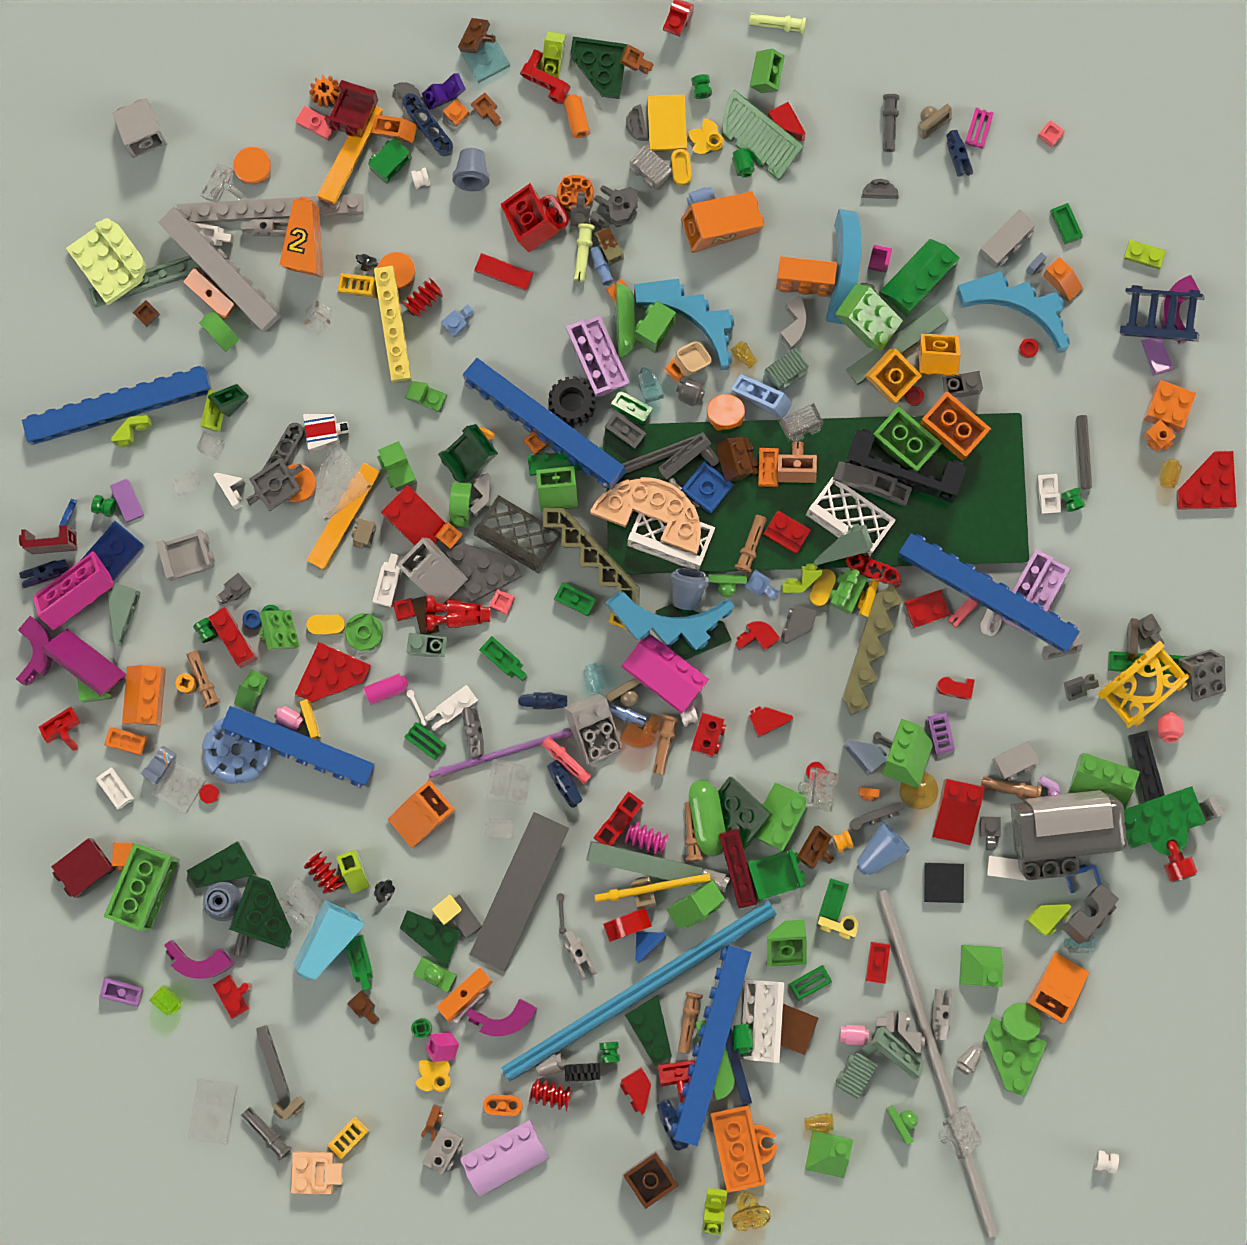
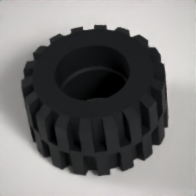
(567, 387)

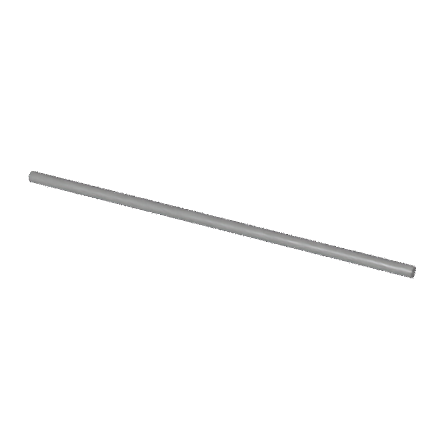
(934, 1054)

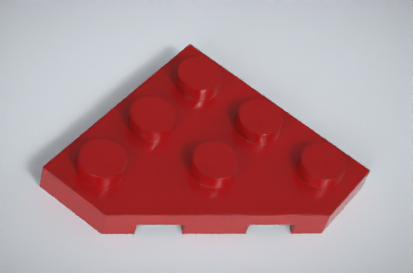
(1210, 485)
(330, 673)

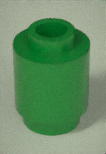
(743, 163)
(742, 1038)

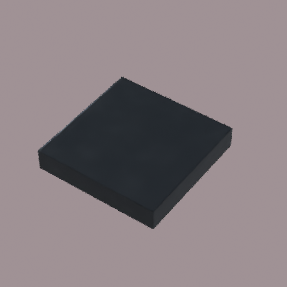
(944, 882)

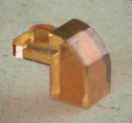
(641, 738)

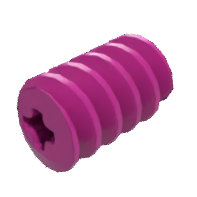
(646, 838)

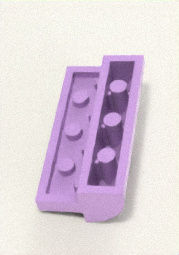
(597, 356)
(1040, 581)
(504, 1158)

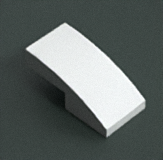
(1048, 493)
(1004, 868)

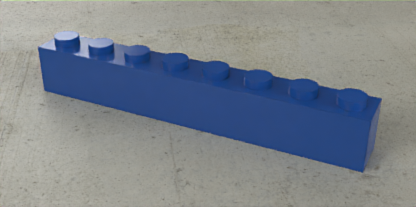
(297, 745)

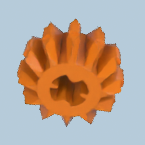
(318, 94)

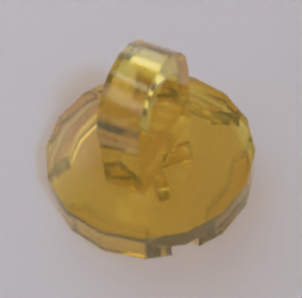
(920, 797)
(750, 1216)

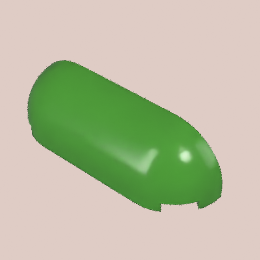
(624, 320)
(706, 816)
(725, 1077)

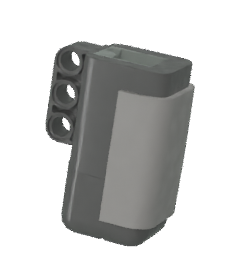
(1063, 828)

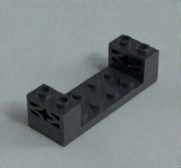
(946, 489)

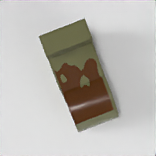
(609, 246)

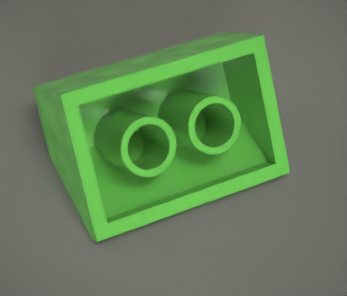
(908, 754)
(1099, 774)
(787, 810)

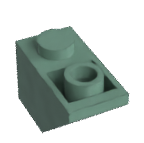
(426, 645)

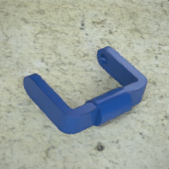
(68, 512)
(1083, 868)

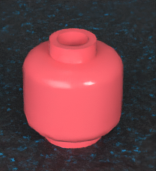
(1170, 727)

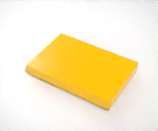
(667, 122)

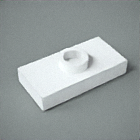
(114, 788)

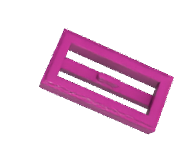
(983, 114)

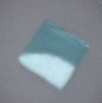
(487, 61)

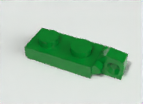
(503, 658)
(360, 961)

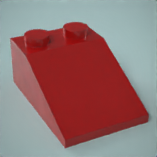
(529, 218)
(413, 516)
(958, 811)

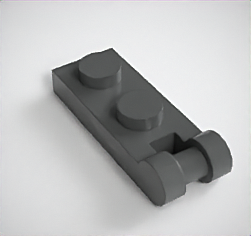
(874, 817)

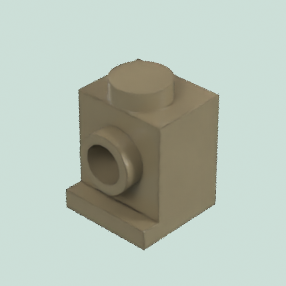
(363, 533)

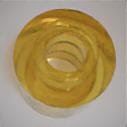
(1170, 473)

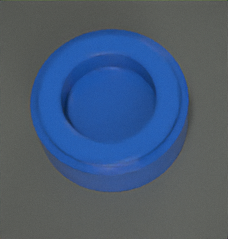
(251, 619)

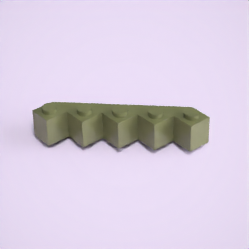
(591, 553)
(869, 650)

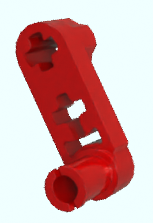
(557, 87)
(865, 566)

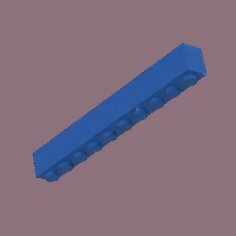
(116, 406)
(543, 423)
(989, 593)
(711, 1045)

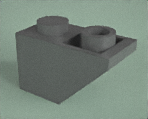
(963, 384)
(800, 623)

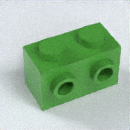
(767, 70)

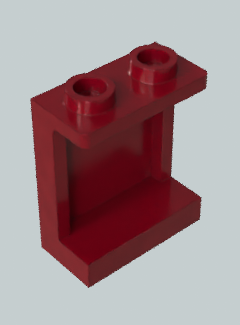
(352, 109)
(64, 543)
(82, 868)

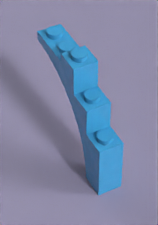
(694, 308)
(1043, 310)
(667, 629)

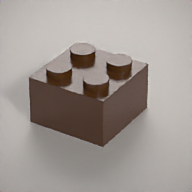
(650, 1179)

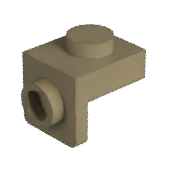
(643, 900)
(294, 1107)

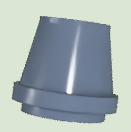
(471, 170)
(688, 588)
(231, 897)

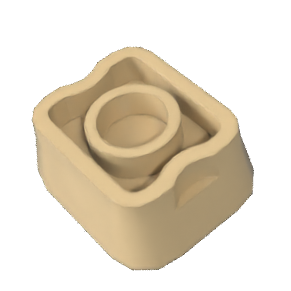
(692, 358)

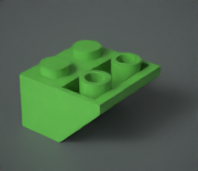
(557, 488)

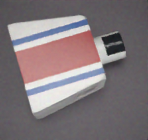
(323, 431)

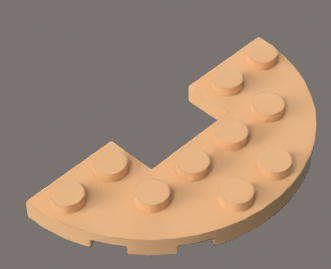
(656, 500)

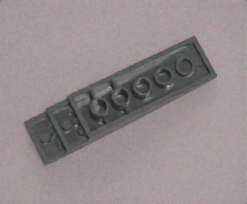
(519, 891)

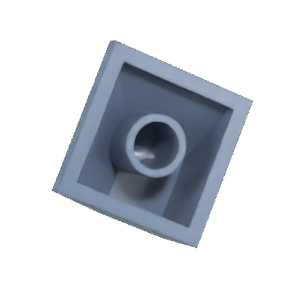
(866, 755)

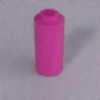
(385, 688)

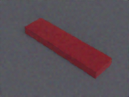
(738, 868)

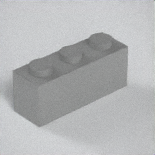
(1007, 239)

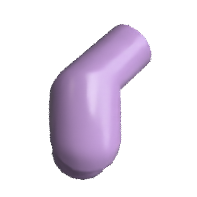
(1051, 786)

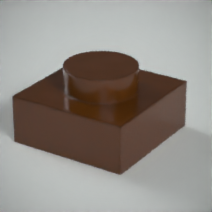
(146, 313)

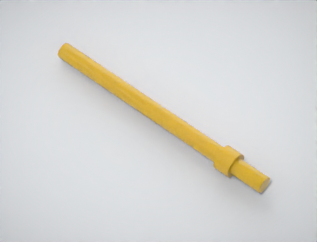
(615, 894)

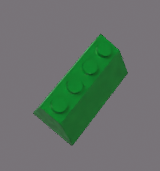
(919, 276)

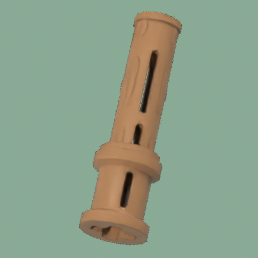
(748, 552)
(203, 689)
(666, 736)
(1020, 790)
(693, 854)
(690, 1011)

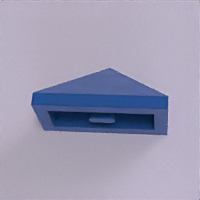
(646, 942)

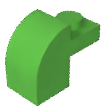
(219, 331)
(460, 504)

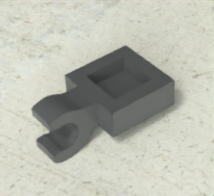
(580, 212)
(235, 587)
(1149, 628)
(1077, 687)
(990, 828)

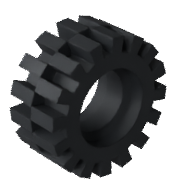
(582, 1072)

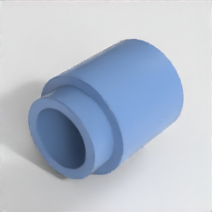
(700, 195)

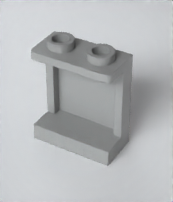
(185, 555)

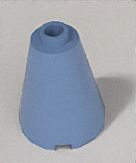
(881, 850)

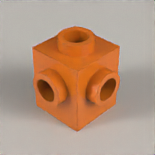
(1159, 436)

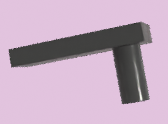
(687, 453)

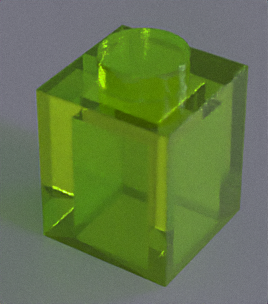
(166, 1000)

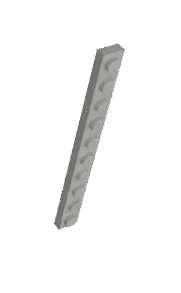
(266, 209)

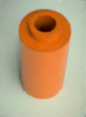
(576, 116)

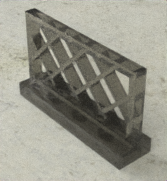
(506, 545)

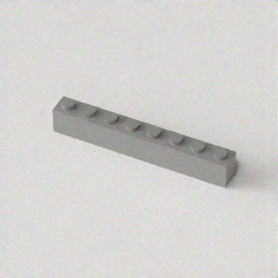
(219, 269)

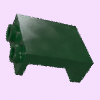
(468, 454)

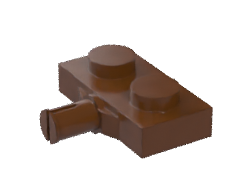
(475, 36)
(815, 848)

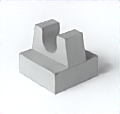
(1210, 808)
(889, 1021)

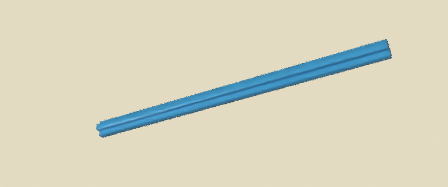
(638, 991)

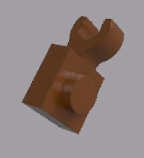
(362, 1005)

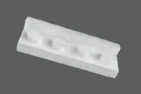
(764, 1015)

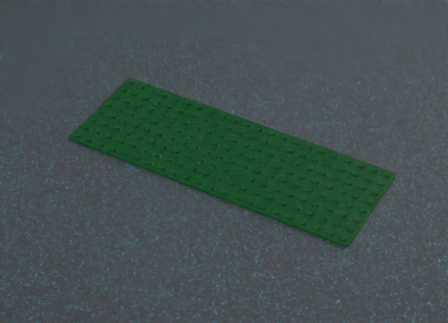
(979, 527)

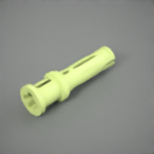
(786, 23)
(583, 243)

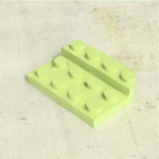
(109, 260)

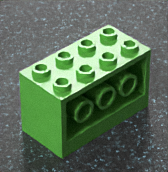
(141, 887)

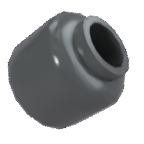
(690, 392)

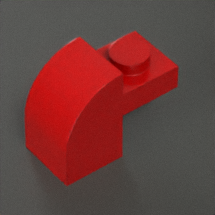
(678, 17)
(761, 633)
(627, 925)

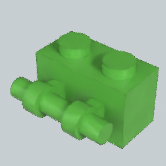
(848, 590)

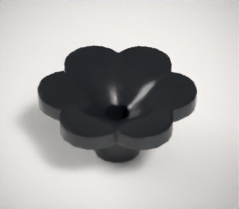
(366, 261)
(384, 890)

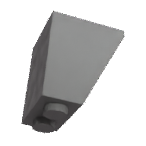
(139, 128)

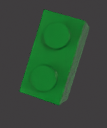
(389, 160)

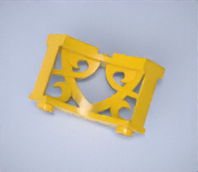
(1117, 687)

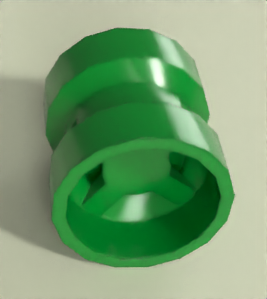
(701, 86)
(1073, 499)
(103, 505)
(205, 629)
(421, 1028)
(609, 1047)

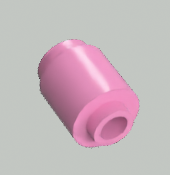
(289, 718)
(854, 1035)

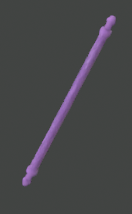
(501, 753)

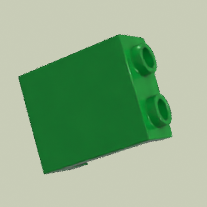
(776, 874)

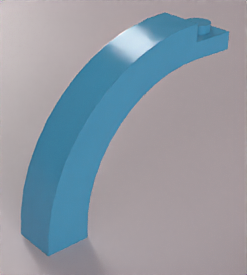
(849, 258)

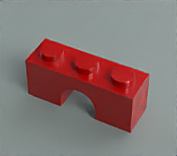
(232, 637)
(619, 820)

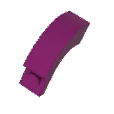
(1183, 285)
(40, 662)
(208, 968)
(514, 1022)

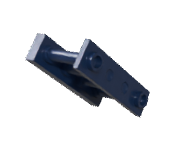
(1169, 331)

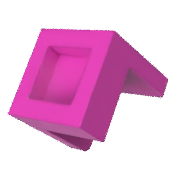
(880, 258)
(442, 1046)

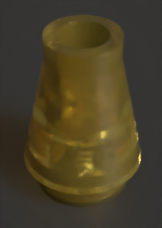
(743, 353)
(821, 1122)

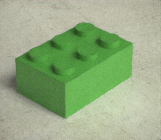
(868, 317)
(906, 440)

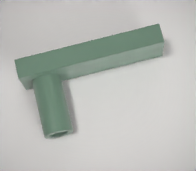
(895, 1051)

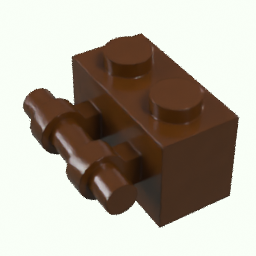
(737, 458)

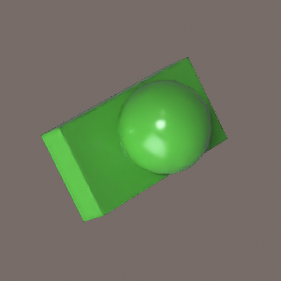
(727, 583)
(434, 974)
(905, 1121)

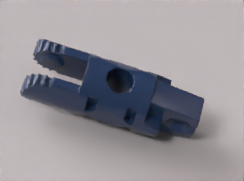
(958, 154)
(43, 572)
(543, 700)
(564, 783)
(668, 1117)

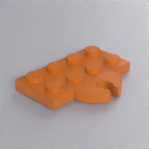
(741, 1148)

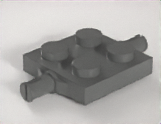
(275, 484)

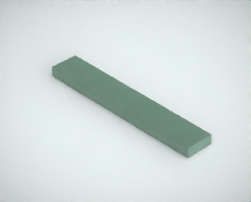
(155, 277)
(901, 341)
(641, 862)

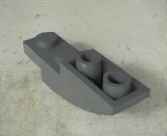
(873, 482)

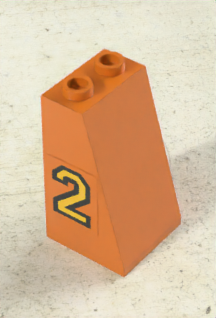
(722, 220)
(303, 239)

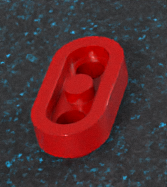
(556, 211)

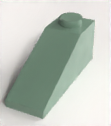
(850, 543)
(122, 607)

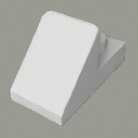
(228, 484)

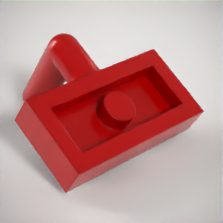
(59, 726)
(232, 996)
(675, 1074)

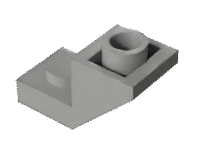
(483, 487)
(913, 1039)

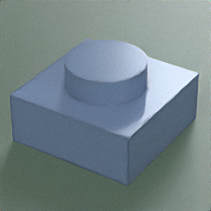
(1037, 264)

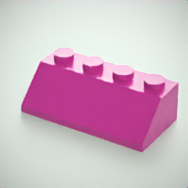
(72, 591)
(665, 673)

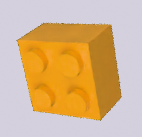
(939, 354)
(893, 375)

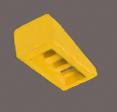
(369, 289)
(360, 1126)

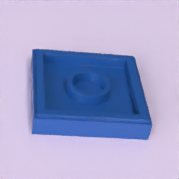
(707, 487)

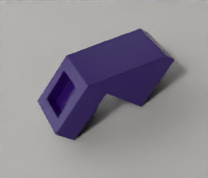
(443, 93)

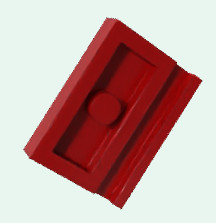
(787, 532)
(927, 608)

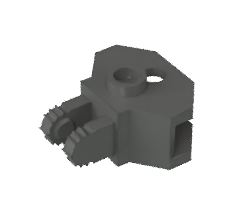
(617, 204)

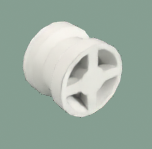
(420, 178)
(689, 716)

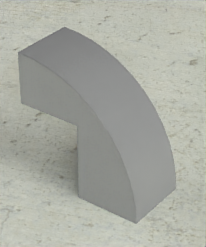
(793, 333)

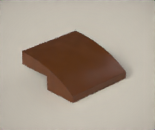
(797, 1029)

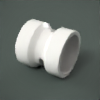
(1106, 1162)

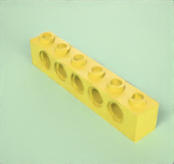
(392, 324)

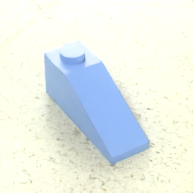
(763, 396)

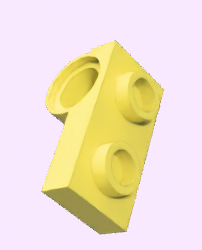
(829, 925)

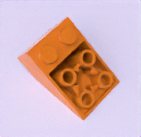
(421, 814)
(1058, 988)

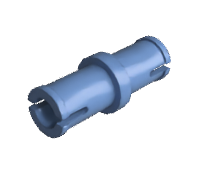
(601, 265)
(627, 715)

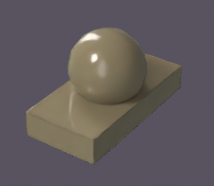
(933, 119)
(626, 693)

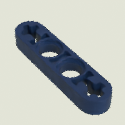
(429, 123)
(738, 1071)

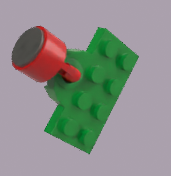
(1166, 826)

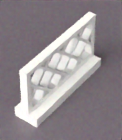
(838, 526)
(666, 551)

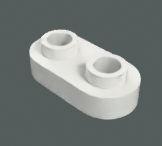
(990, 623)

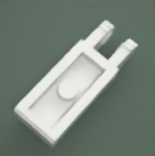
(452, 707)

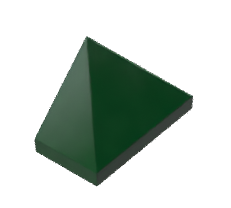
(229, 399)

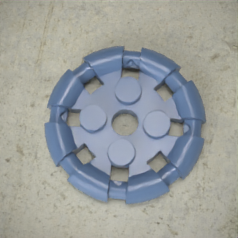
(232, 761)

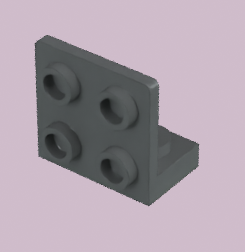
(1206, 674)

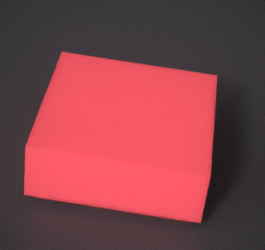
(1051, 133)
(502, 602)

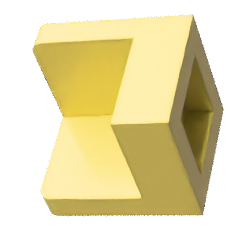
(447, 909)

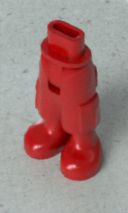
(457, 612)

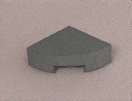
(598, 220)

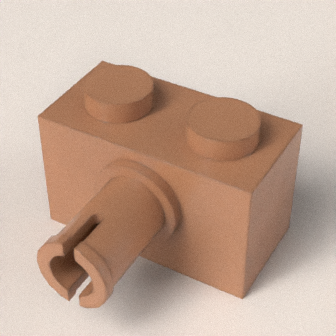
(797, 466)

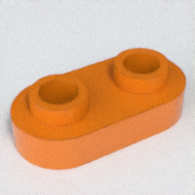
(502, 1105)

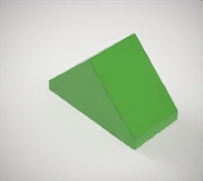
(88, 695)

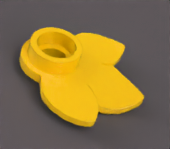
(704, 136)
(431, 1073)

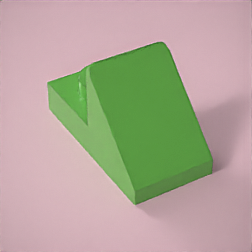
(425, 396)
(250, 691)

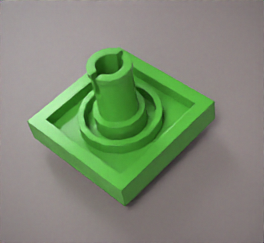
(278, 630)

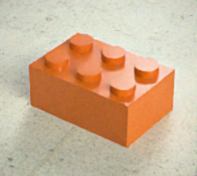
(806, 276)
(955, 426)

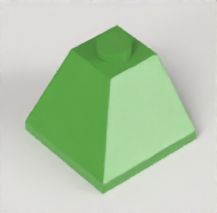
(787, 944)
(981, 966)
(828, 1154)

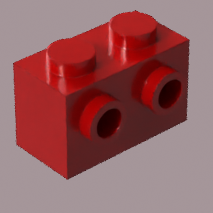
(707, 735)

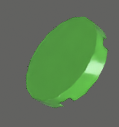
(364, 632)
(1021, 1022)

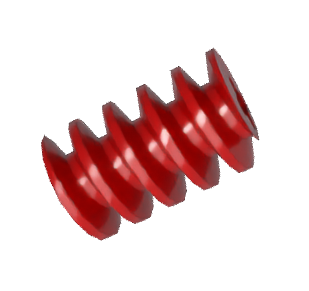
(422, 298)
(323, 873)
(550, 1094)

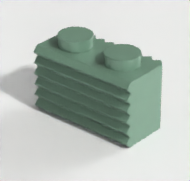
(786, 369)
(856, 1074)

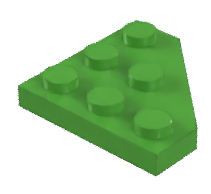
(1013, 1059)

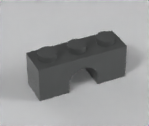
(1100, 902)

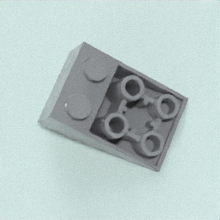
(432, 570)
(593, 728)

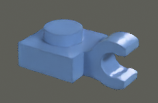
(456, 322)
(759, 583)

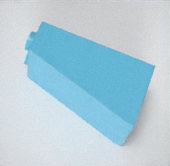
(326, 939)

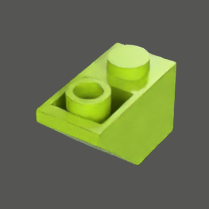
(553, 53)
(353, 871)
(1046, 917)

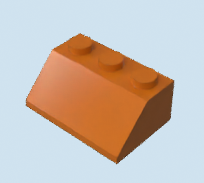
(144, 695)

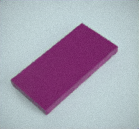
(84, 662)

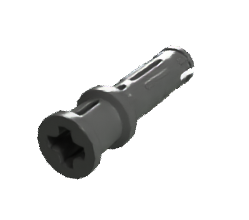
(890, 113)
(272, 1139)

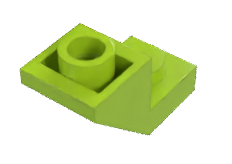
(125, 434)
(808, 575)
(714, 1211)

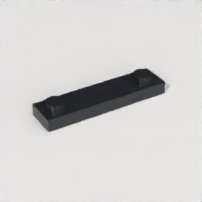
(1146, 764)

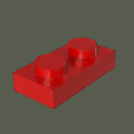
(878, 962)

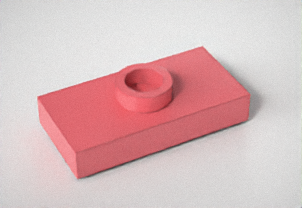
(314, 122)

